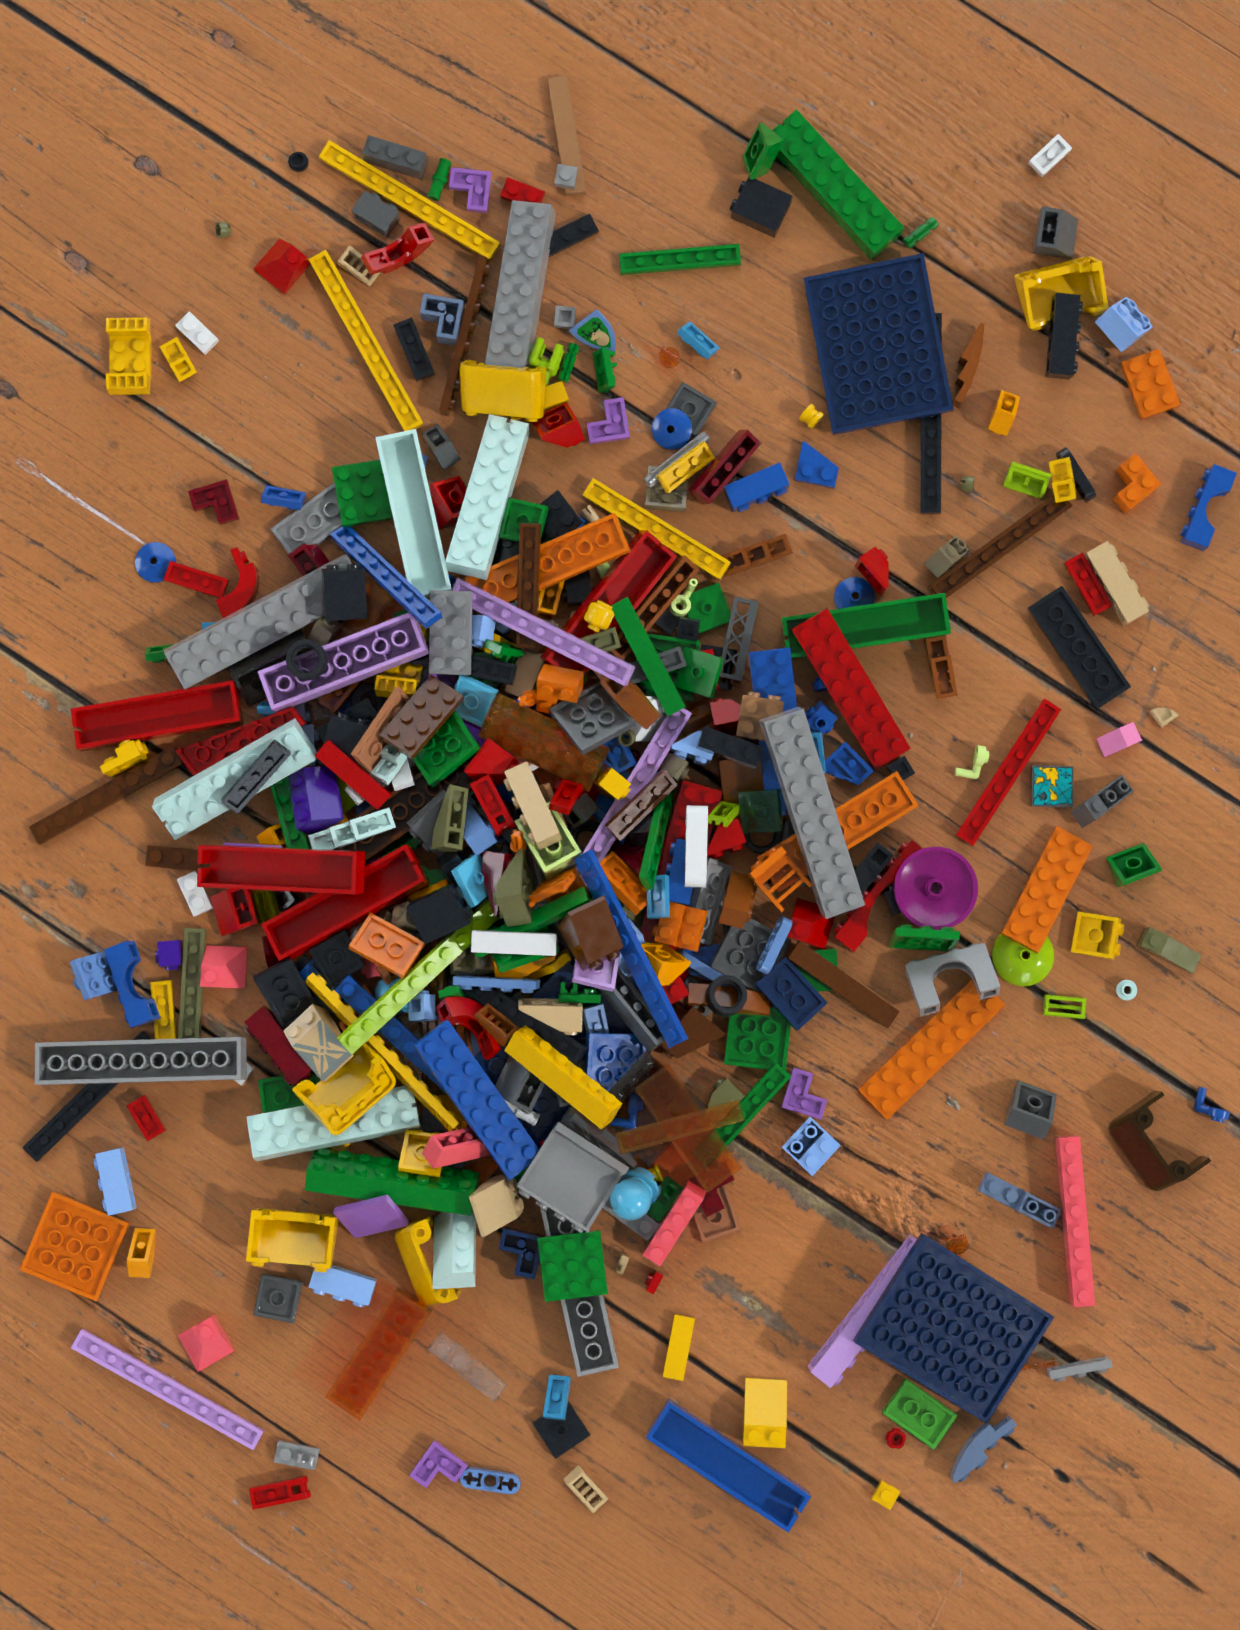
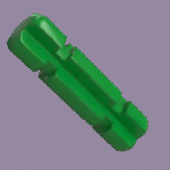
(920, 232)
(568, 362)

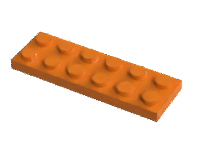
(1046, 889)

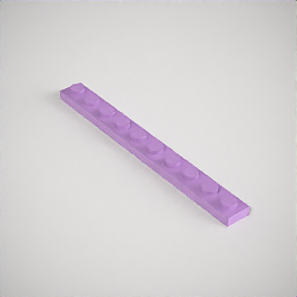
(547, 634)
(640, 776)
(167, 1389)

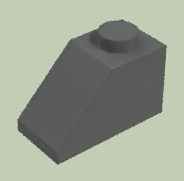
(441, 446)

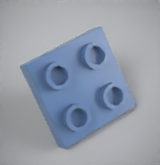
(92, 976)

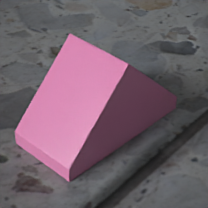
(1118, 739)

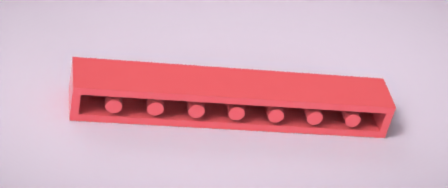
(1074, 1221)

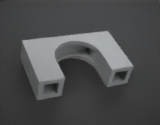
(972, 960)

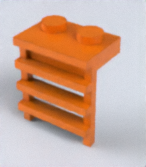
(763, 871)
(557, 886)

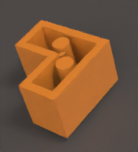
(1139, 483)
(557, 685)

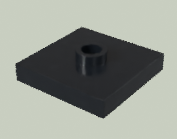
(335, 958)
(562, 1434)

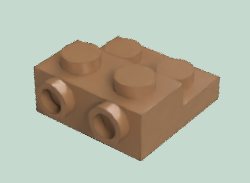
(754, 709)

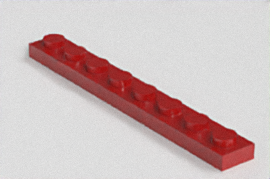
(1008, 772)

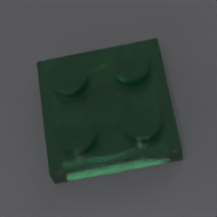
(760, 811)

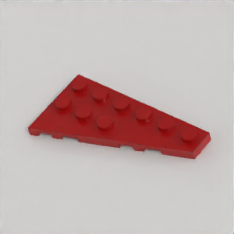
(216, 748)

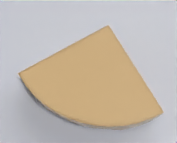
(1163, 715)
(623, 1260)

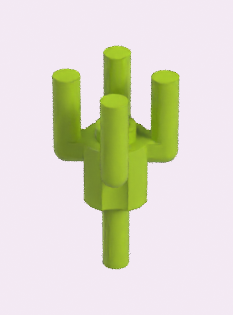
(552, 365)

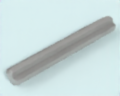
(651, 479)

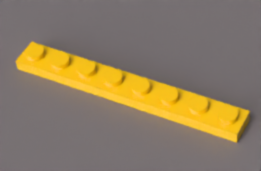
(665, 533)

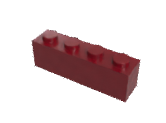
(724, 466)
(274, 1041)

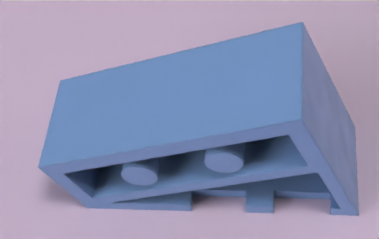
(477, 830)

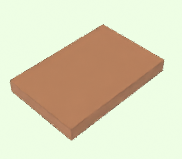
(719, 1223)

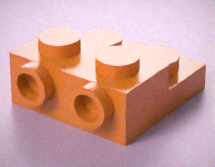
(682, 928)

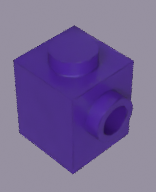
(169, 954)

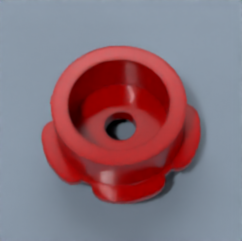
(899, 1443)

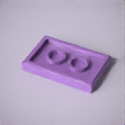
(371, 1216)

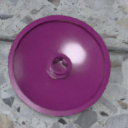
(935, 888)

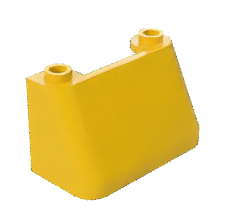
(1077, 276)
(502, 390)
(349, 1091)
(292, 1238)
(408, 1242)

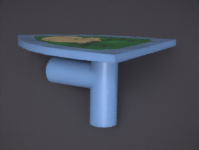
(595, 332)

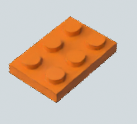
(1150, 384)
(624, 883)
(386, 945)

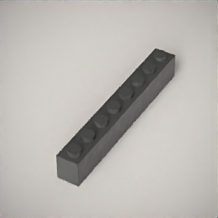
(627, 1004)

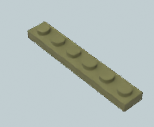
(191, 992)

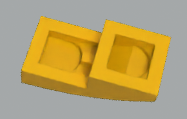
(178, 359)
(1062, 479)

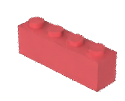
(453, 1148)
(674, 1223)

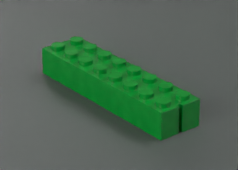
(836, 186)
(881, 622)
(371, 1177)

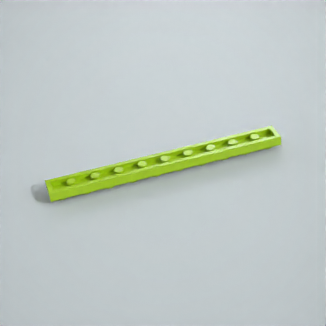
(415, 980)

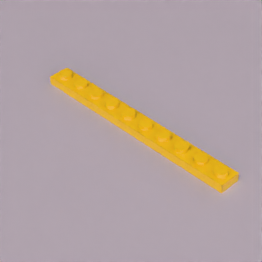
(409, 200)
(365, 341)
(403, 1073)

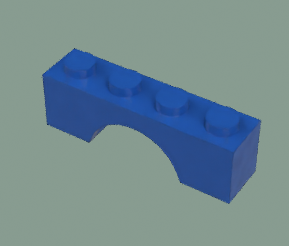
(1199, 530)
(122, 962)

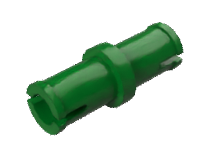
(439, 179)

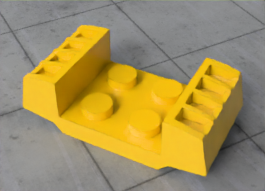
(129, 356)
(404, 676)

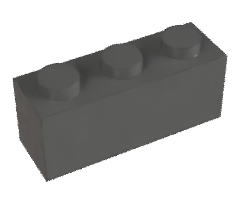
(395, 157)

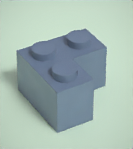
(445, 312)

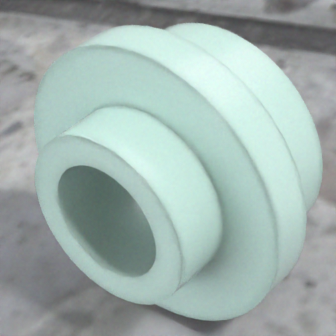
(1120, 989)

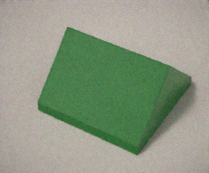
(761, 151)
(1132, 865)

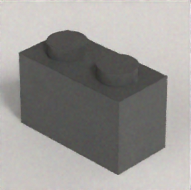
(376, 213)

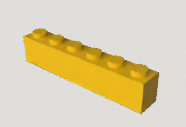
(563, 1077)

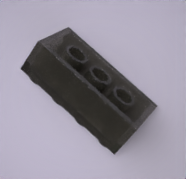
(246, 670)

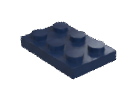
(791, 994)

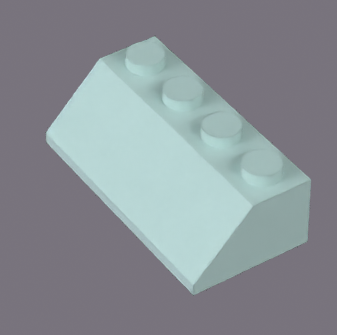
(454, 1251)

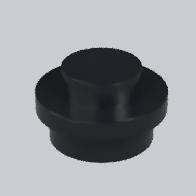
(298, 161)

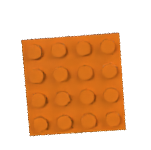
(74, 1246)

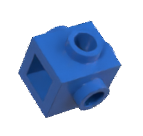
(820, 718)

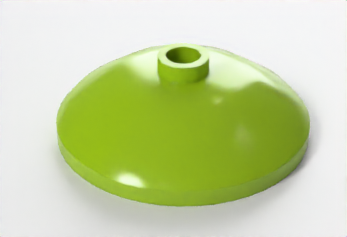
(1014, 968)

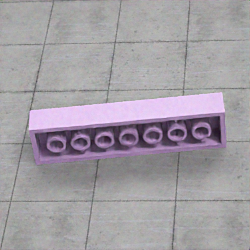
(348, 662)
(840, 1348)

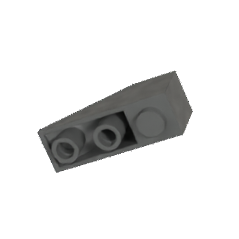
(1102, 801)

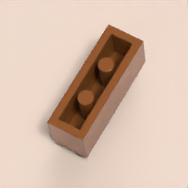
(738, 900)

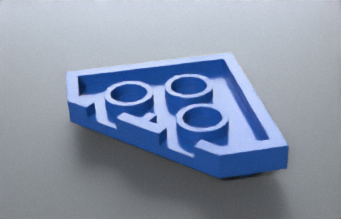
(610, 1056)

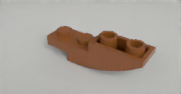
(631, 700)

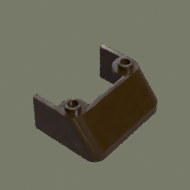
(1140, 1151)

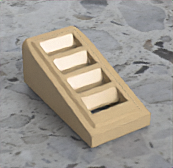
(348, 267)
(573, 1483)

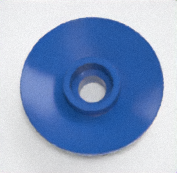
(681, 424)
(153, 572)
(844, 591)

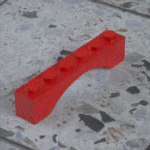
(854, 929)

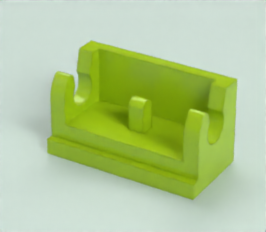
(1026, 480)

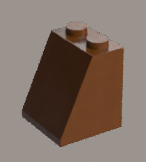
(737, 778)
(591, 934)
(699, 1033)

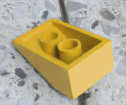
(765, 1413)

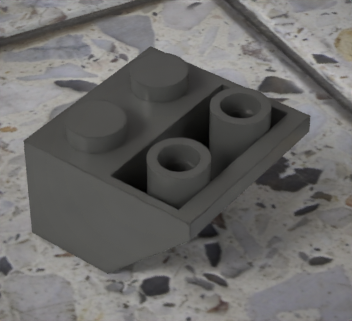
(1055, 233)
(519, 1085)

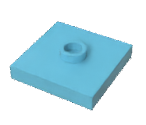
(477, 699)
(471, 880)

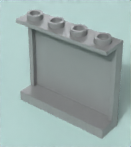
(571, 1177)

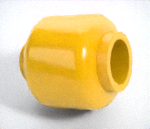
(599, 616)

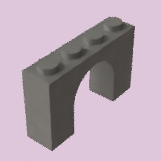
(423, 825)

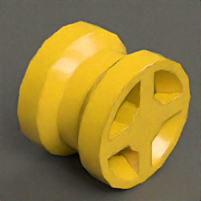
(811, 416)

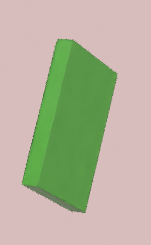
(919, 1413)

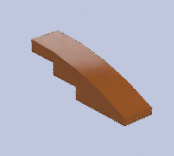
(970, 360)
(757, 554)
(940, 666)
(727, 997)

